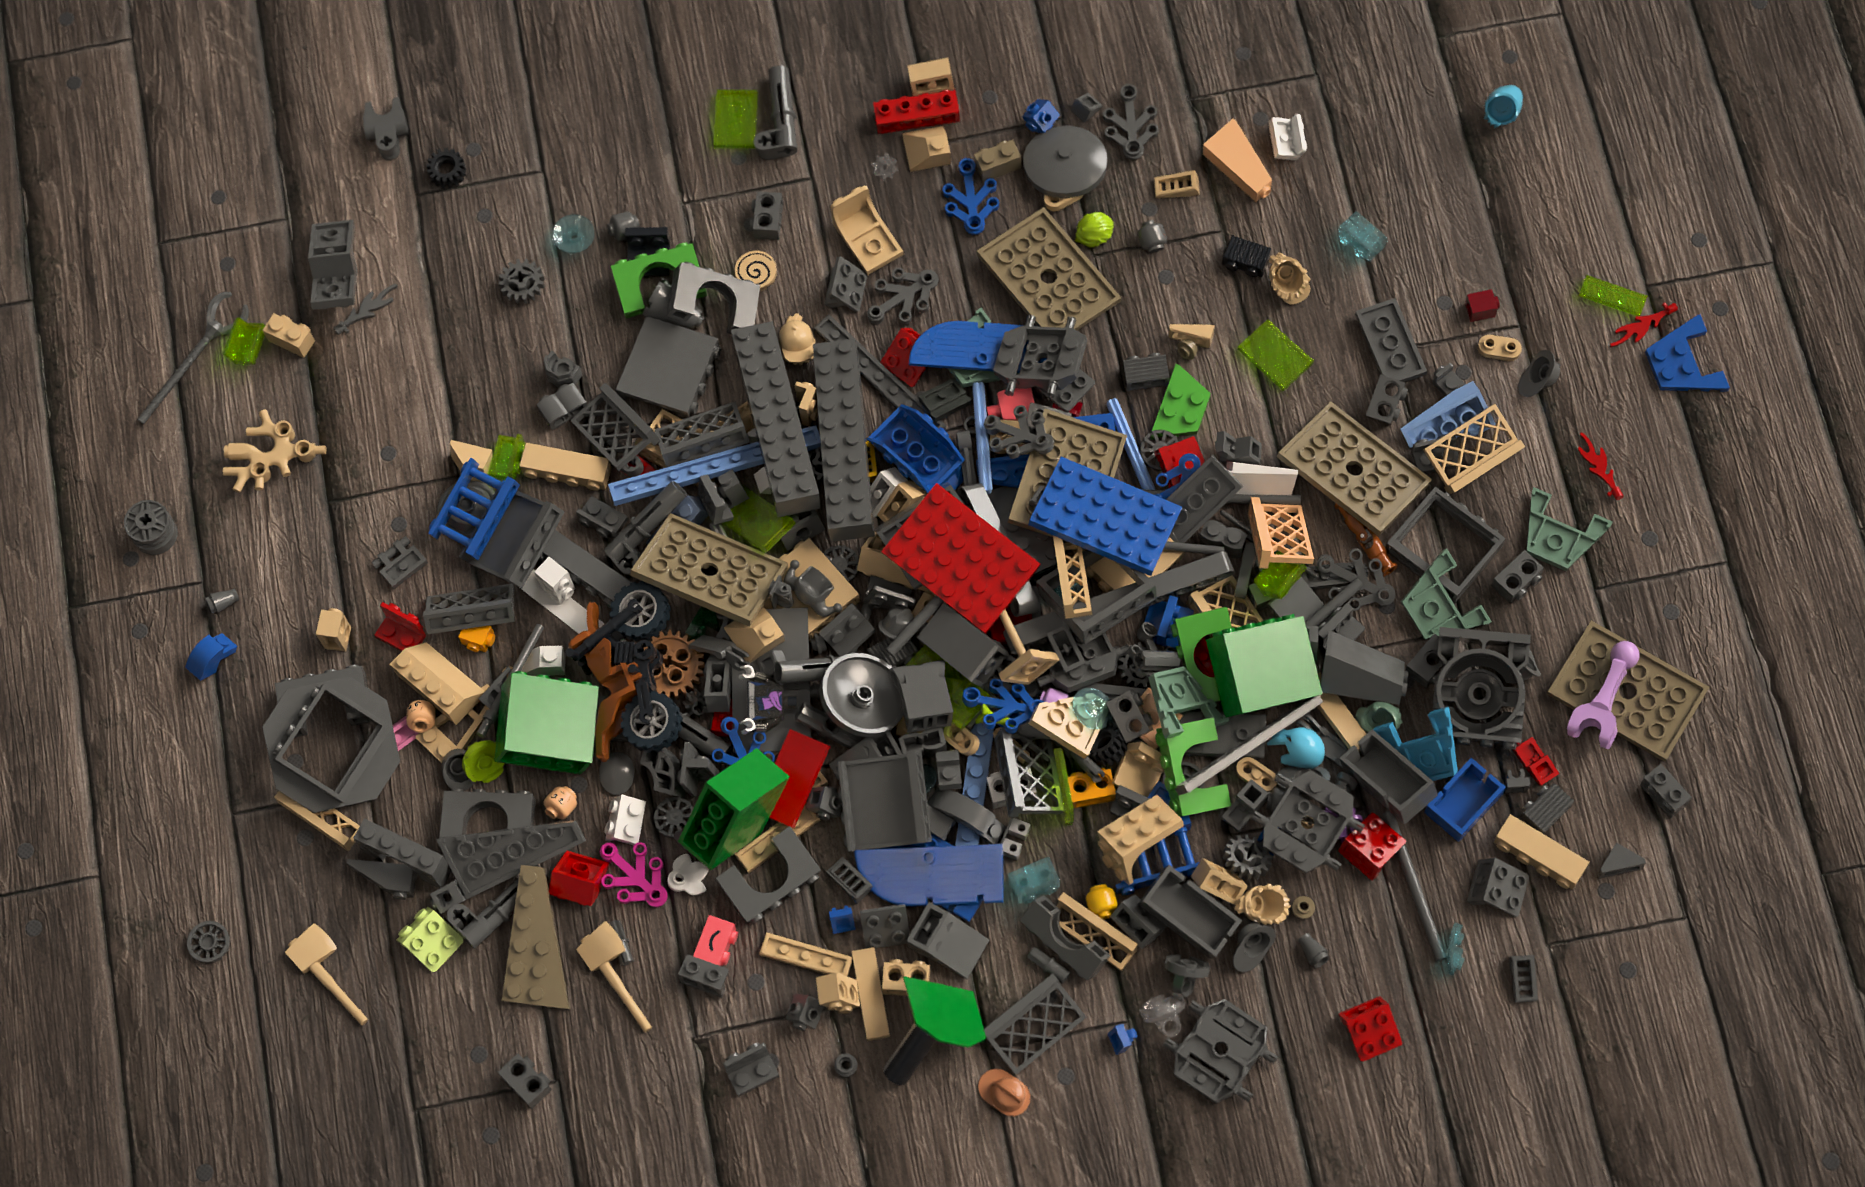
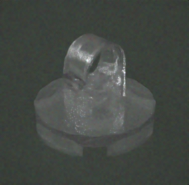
(1162, 1010)

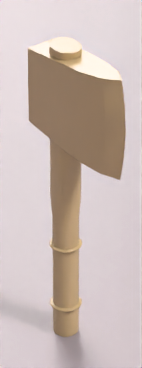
(597, 952)
(308, 953)

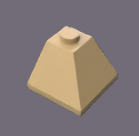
(927, 148)
(758, 638)

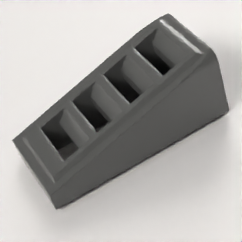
(860, 893)
(1513, 960)

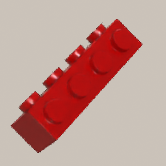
(916, 111)

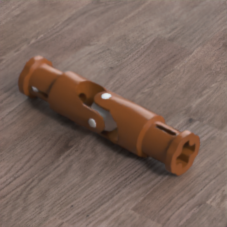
(1366, 535)

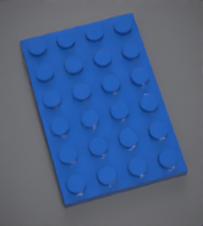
(1105, 516)

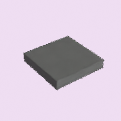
(1298, 601)

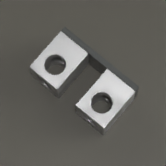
(1013, 829)

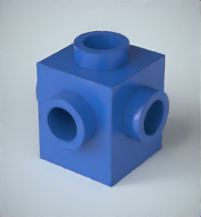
(1040, 116)

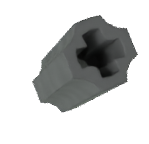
(1156, 660)

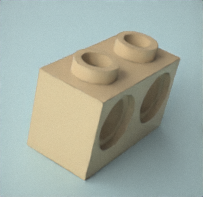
(333, 630)
(1218, 881)
(909, 970)
(838, 992)

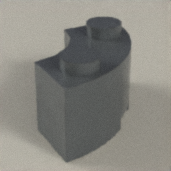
(665, 771)

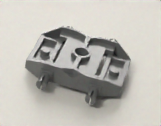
(1060, 346)
(1099, 660)
(1294, 808)
(1233, 1064)

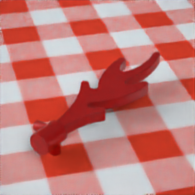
(1641, 328)
(1600, 463)

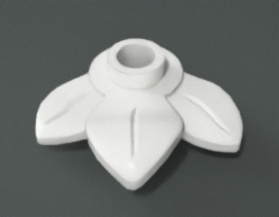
(690, 873)

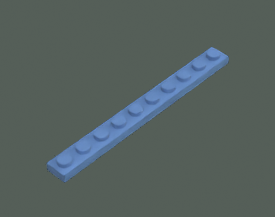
(690, 472)
(975, 782)

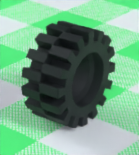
(449, 178)
(1108, 746)

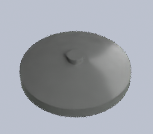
(1065, 162)
(861, 695)

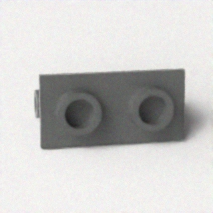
(780, 594)

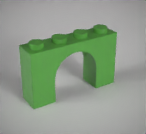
(630, 273)
(1188, 633)
(1172, 752)

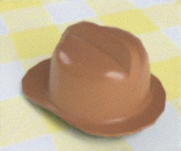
(1004, 1092)

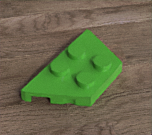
(1182, 405)

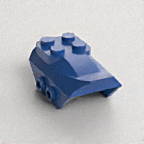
(918, 449)

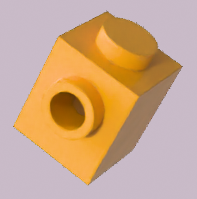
(477, 638)

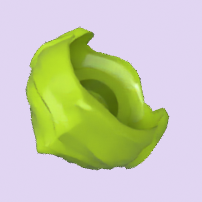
(1094, 229)

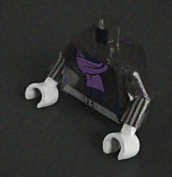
(764, 701)

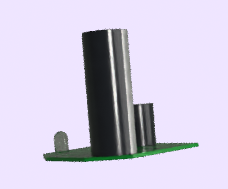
(939, 1015)

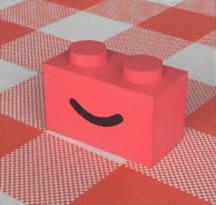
(716, 941)

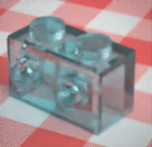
(1034, 880)

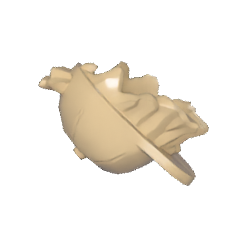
(1289, 279)
(796, 341)
(1264, 904)

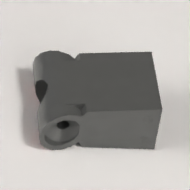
(923, 695)

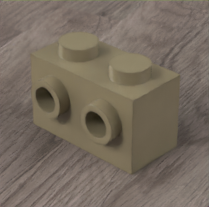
(997, 160)

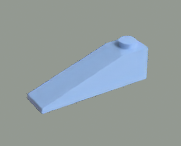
(1448, 415)

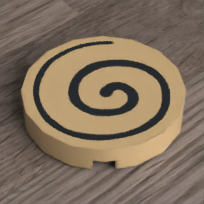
(756, 267)

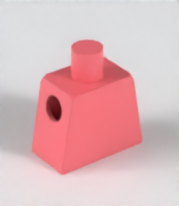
(1007, 404)

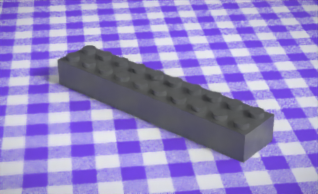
(775, 419)
(843, 440)

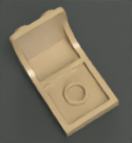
(864, 230)
(1134, 833)

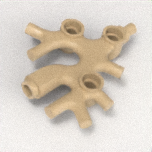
(278, 456)

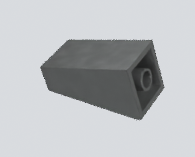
(962, 645)
(1361, 671)

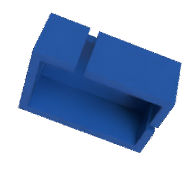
(1464, 800)

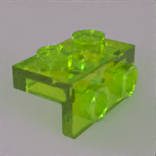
(244, 342)
(507, 457)
(1279, 578)

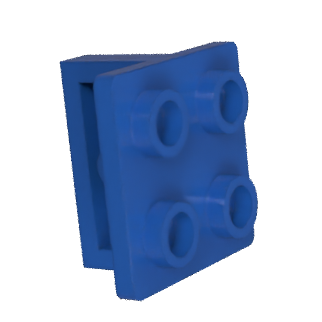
(1161, 617)

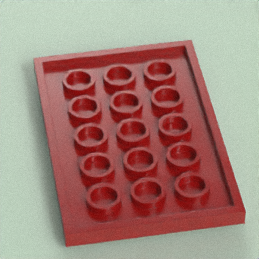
(961, 558)

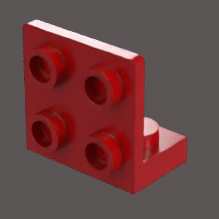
(897, 357)
(1169, 456)
(399, 629)
(1372, 846)
(1371, 1028)

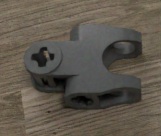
(386, 128)

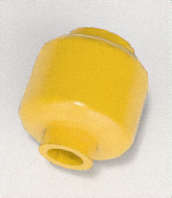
(1101, 901)

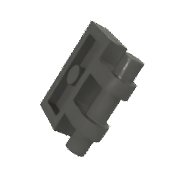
(403, 566)

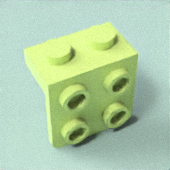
(430, 939)

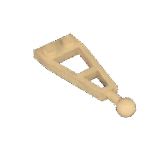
(439, 744)

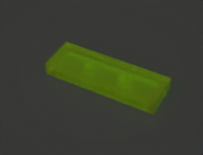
(1613, 295)

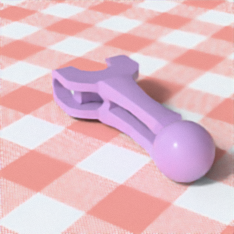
(1598, 712)

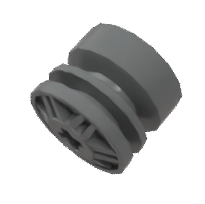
(150, 527)

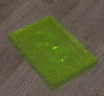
(735, 118)
(1275, 355)
(1068, 812)

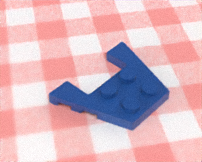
(1675, 364)

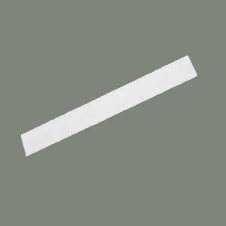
(568, 611)

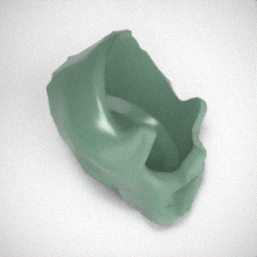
(1378, 714)

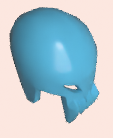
(1503, 105)
(1304, 749)

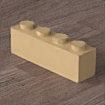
(565, 467)
(1541, 852)

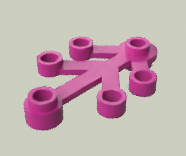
(636, 877)

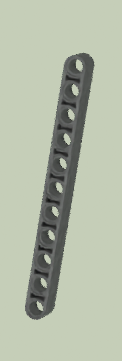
(1172, 582)

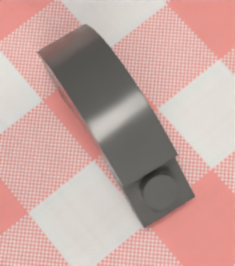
(968, 814)

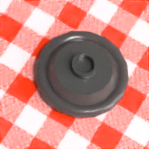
(466, 505)

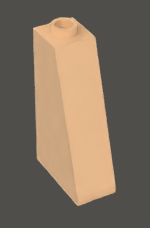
(1238, 161)

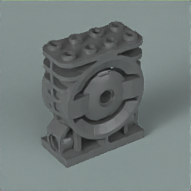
(1509, 725)

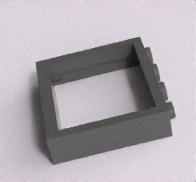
(1460, 513)
(1109, 616)

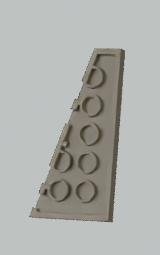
(534, 956)

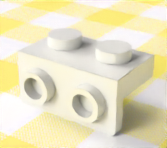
(1287, 137)
(625, 819)

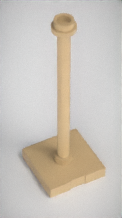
(1030, 663)

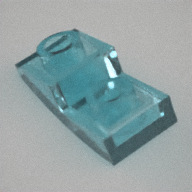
(1454, 953)

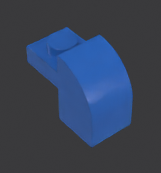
(207, 654)

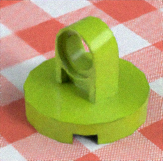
(479, 762)

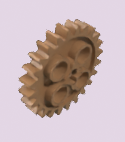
(675, 647)

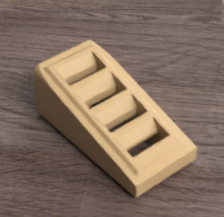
(1177, 191)
(1199, 334)

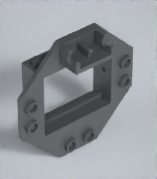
(369, 769)

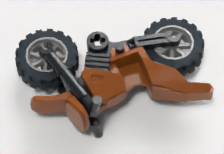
(628, 670)

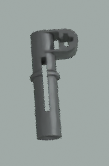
(783, 134)
(642, 525)
(802, 670)
(712, 740)
(488, 920)

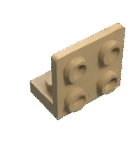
(1139, 768)

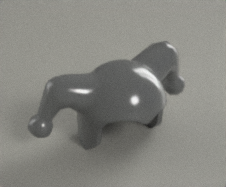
(812, 589)

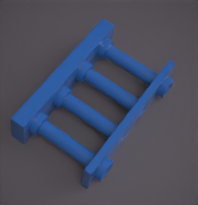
(495, 508)
(1147, 878)

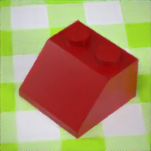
(577, 878)

